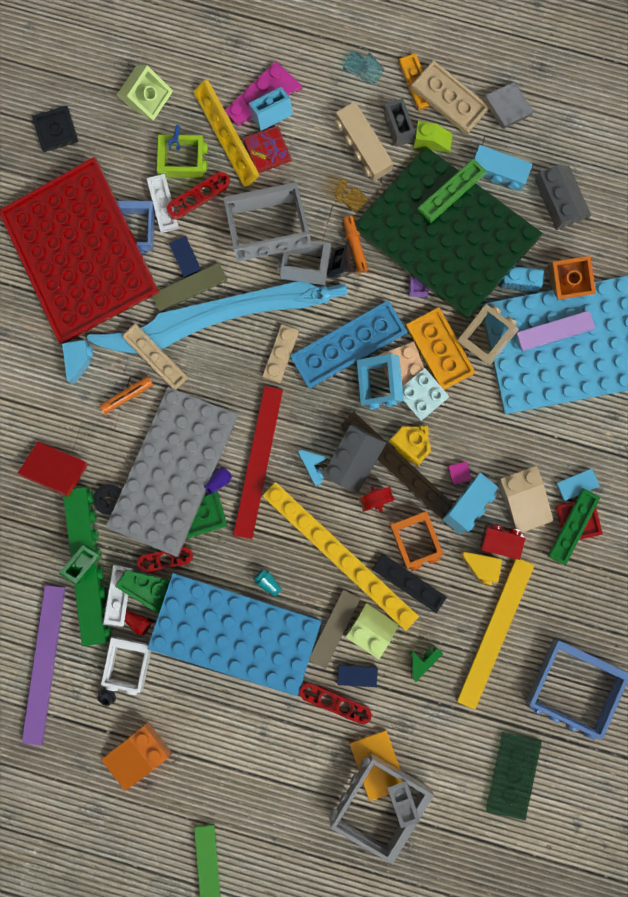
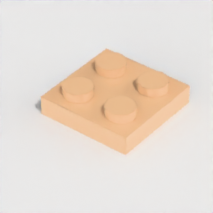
(409, 362)

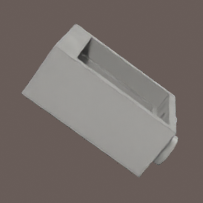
(317, 249)

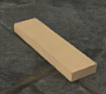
(155, 356)

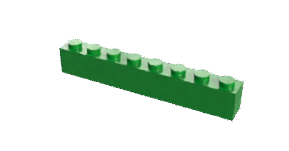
(90, 593)

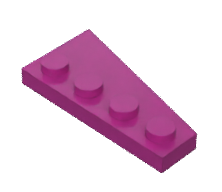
(269, 81)

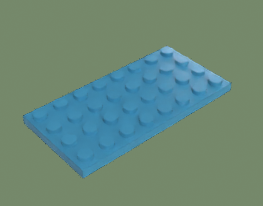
(234, 634)

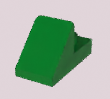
(79, 565)
(419, 666)

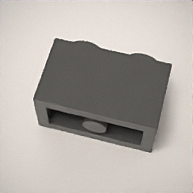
(399, 122)

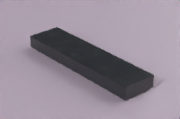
(409, 583)

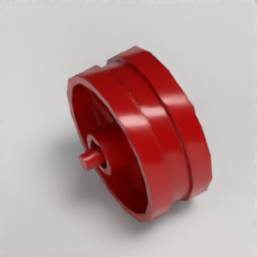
(376, 499)

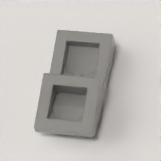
(403, 804)

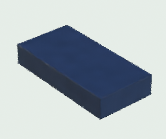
(185, 257)
(357, 675)

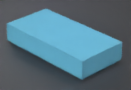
(572, 486)

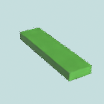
(451, 190)
(207, 860)

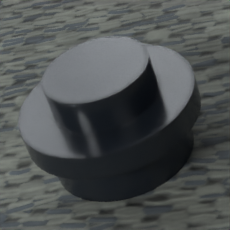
(106, 697)

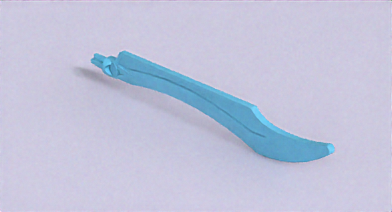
(179, 323)

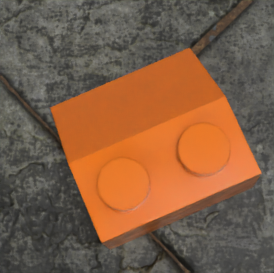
(572, 277)

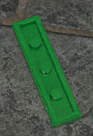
(573, 527)

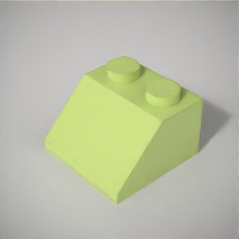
(145, 92)
(372, 631)

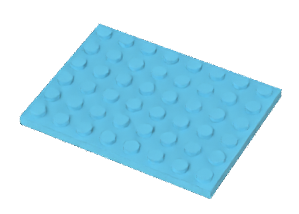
(569, 368)

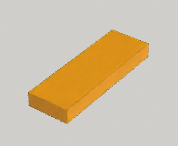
(411, 71)

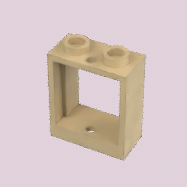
(489, 358)

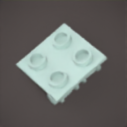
(423, 394)

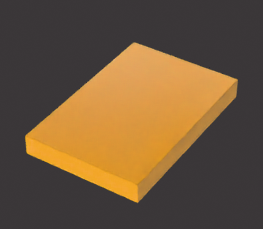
(377, 779)

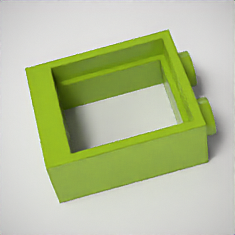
(182, 172)

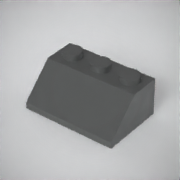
(562, 196)
(354, 458)

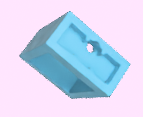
(395, 380)

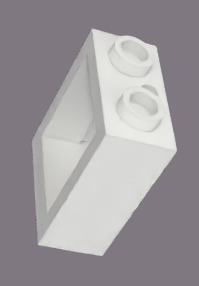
(114, 685)

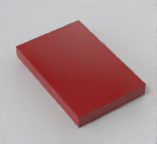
(52, 469)

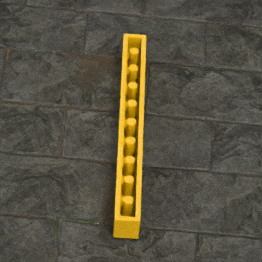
(340, 556)

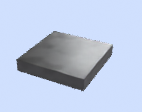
(508, 105)

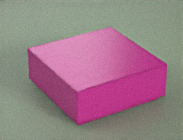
(459, 473)

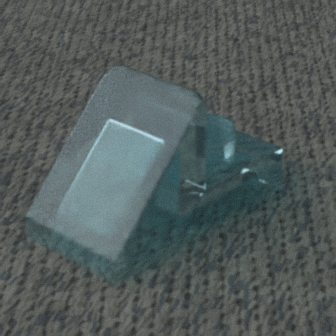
(364, 68)

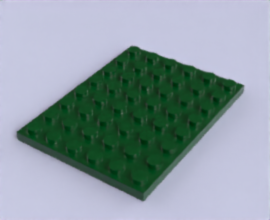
(458, 253)

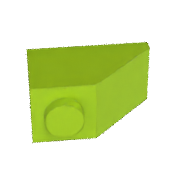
(433, 137)

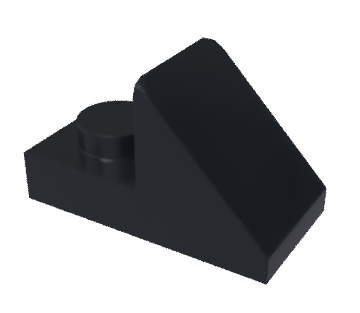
(339, 262)

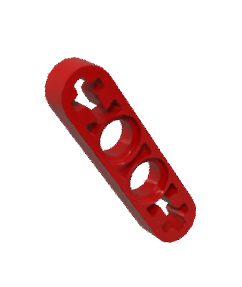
(197, 194)
(334, 705)

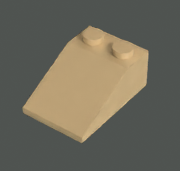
(526, 499)

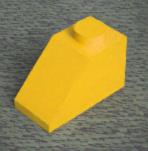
(483, 567)

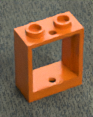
(416, 564)

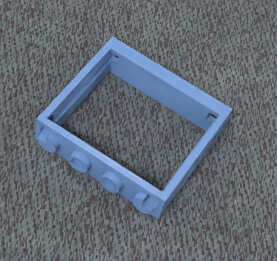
(609, 706)

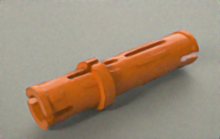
(354, 242)
(107, 406)

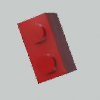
(502, 541)

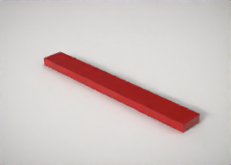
(258, 463)

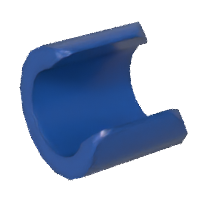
(175, 138)

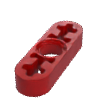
(152, 567)

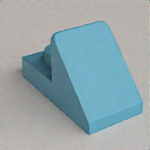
(311, 460)

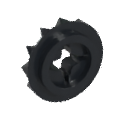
(102, 492)

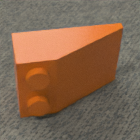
(137, 756)

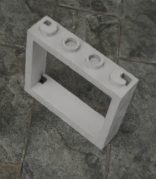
(261, 199)
(402, 834)

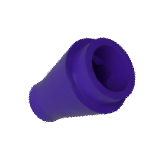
(219, 479)

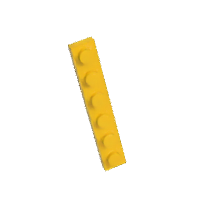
(226, 133)

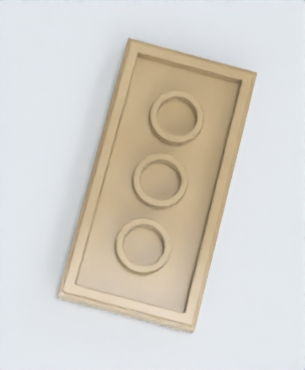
(450, 97)

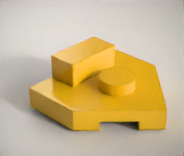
(412, 443)

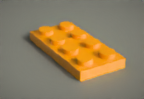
(440, 348)

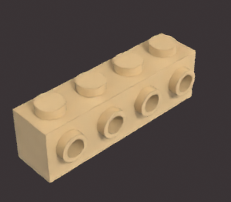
(364, 141)

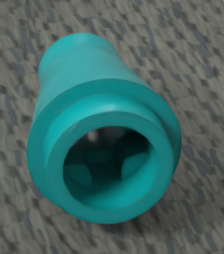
(267, 582)

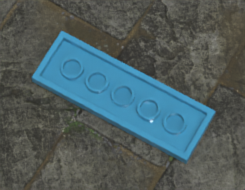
(348, 344)

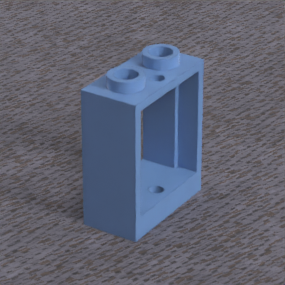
(145, 208)

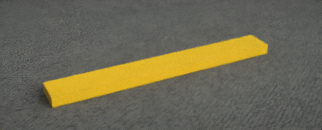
(495, 633)

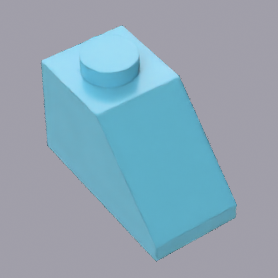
(77, 359)

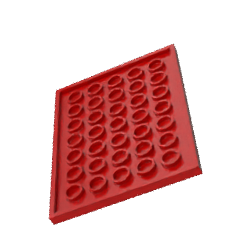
(78, 251)

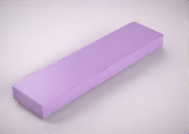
(555, 331)

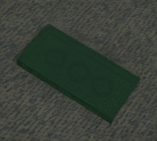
(513, 775)

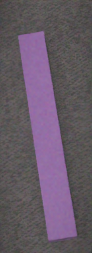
(43, 665)

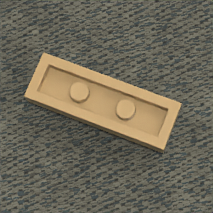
(280, 354)

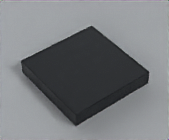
(55, 129)

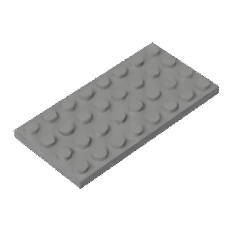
(172, 471)

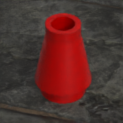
(137, 623)

